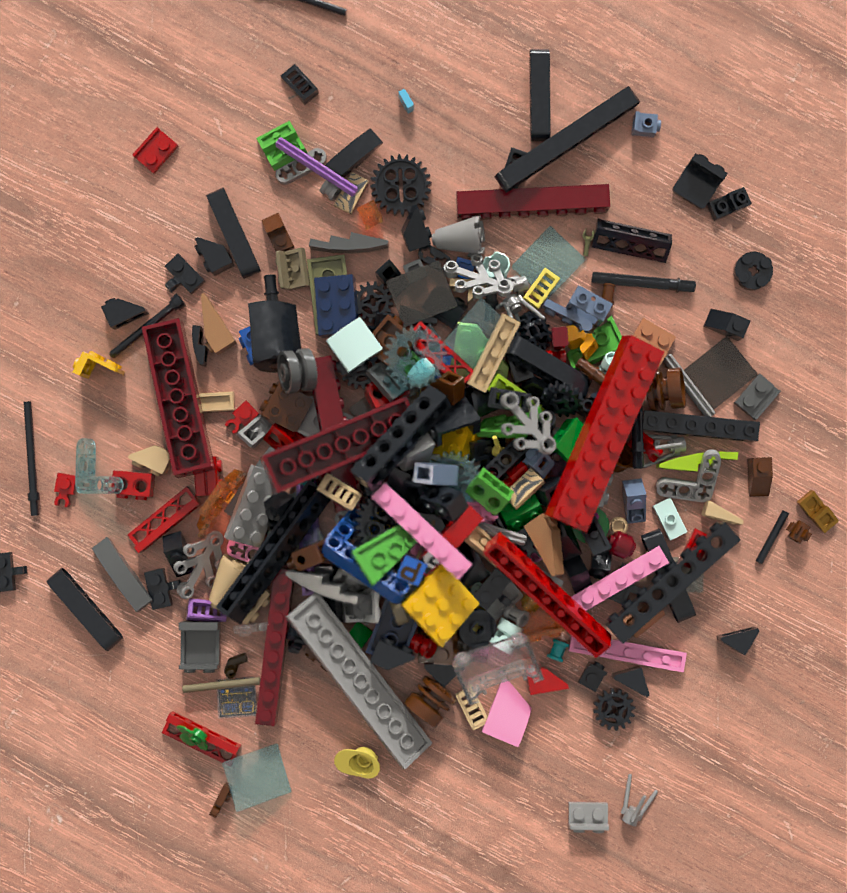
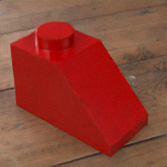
(549, 684)

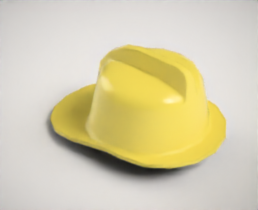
(358, 762)

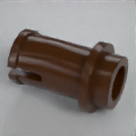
(608, 292)

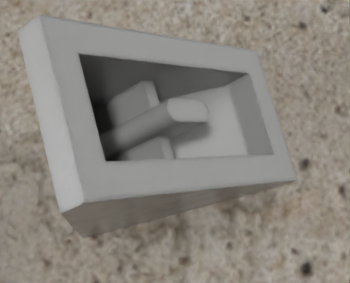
(255, 431)

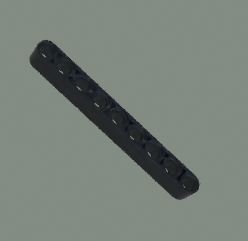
(567, 139)

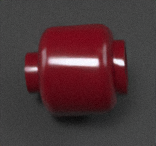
(622, 544)

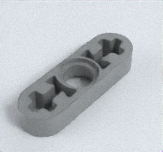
(299, 174)

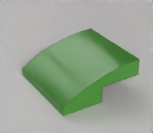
(274, 155)

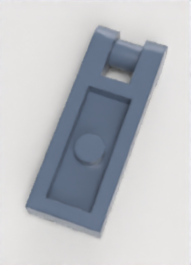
(568, 317)

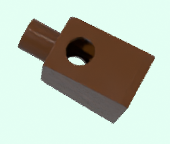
(307, 556)

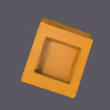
(585, 341)

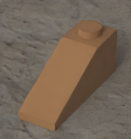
(215, 329)
(547, 540)

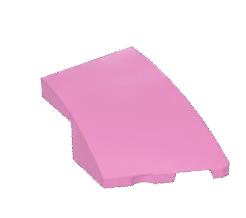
(507, 715)

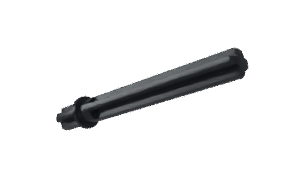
(644, 281)
(637, 441)

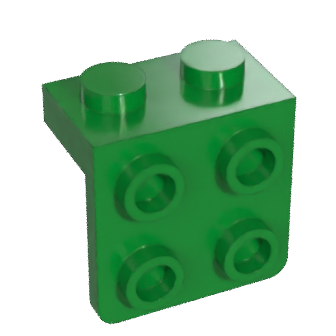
(517, 518)

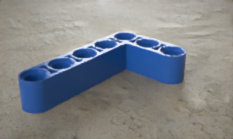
(343, 549)

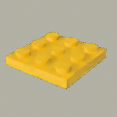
(440, 604)

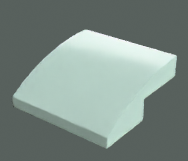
(354, 344)

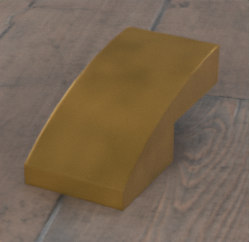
(817, 511)

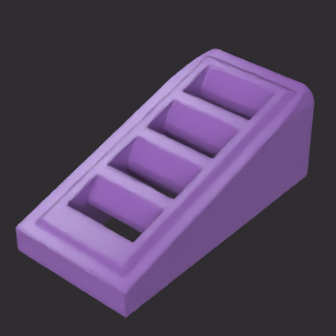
(203, 617)

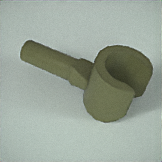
(587, 241)

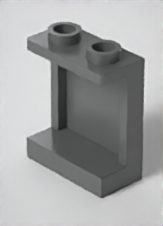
(200, 646)

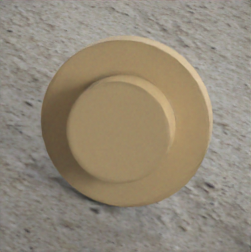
(618, 524)

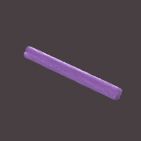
(316, 167)

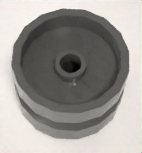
(297, 370)

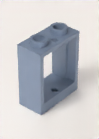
(592, 310)

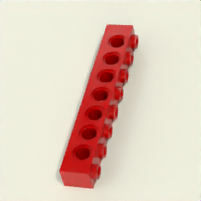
(547, 594)

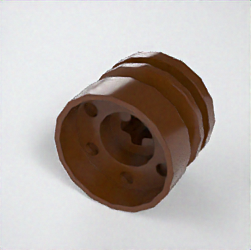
(667, 389)
(430, 701)

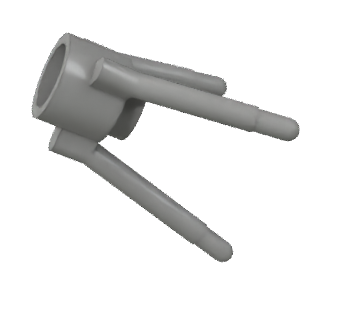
(520, 285)
(513, 305)
(675, 445)
(634, 814)

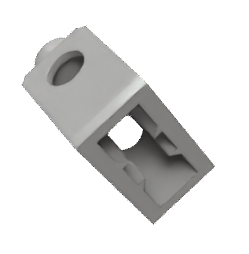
(421, 452)

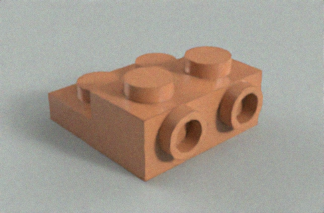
(654, 336)

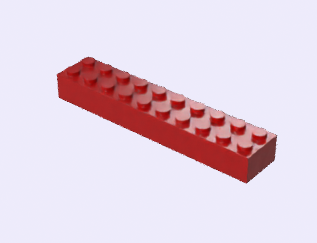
(604, 433)

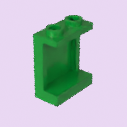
(567, 437)

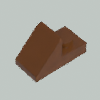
(277, 233)

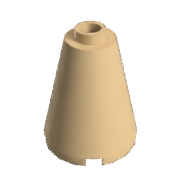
(227, 573)

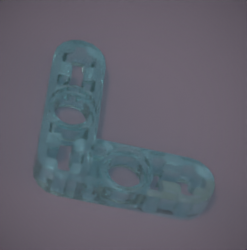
(89, 475)

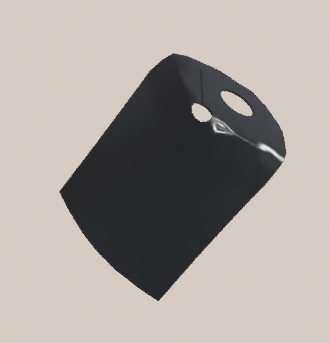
(272, 330)

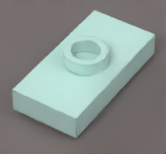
(669, 518)

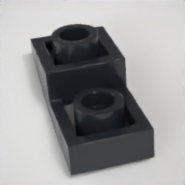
(729, 203)

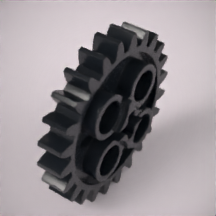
(384, 186)
(364, 521)

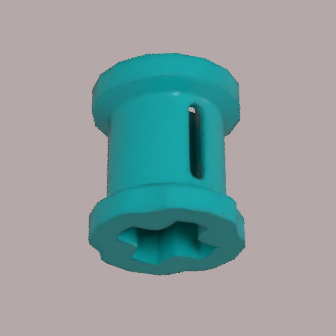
(558, 650)

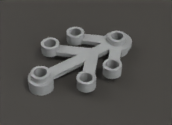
(500, 285)
(530, 424)
(200, 561)

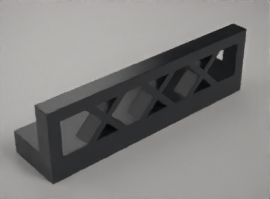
(632, 234)

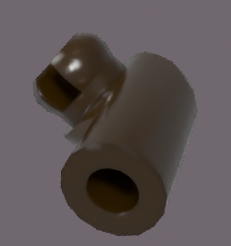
(233, 663)

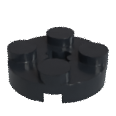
(762, 264)
(487, 630)

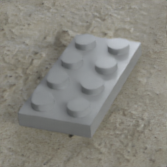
(249, 518)

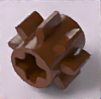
(799, 531)

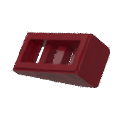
(559, 338)

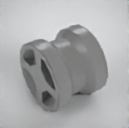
(330, 190)

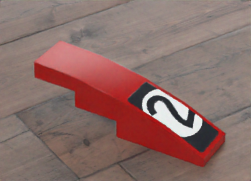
(455, 534)

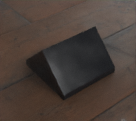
(477, 571)

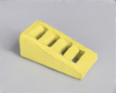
(550, 275)

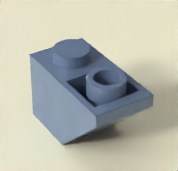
(436, 473)
(634, 500)

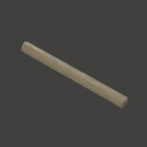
(221, 685)

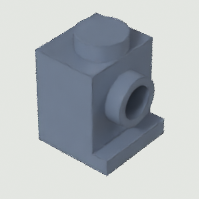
(639, 127)
(535, 458)

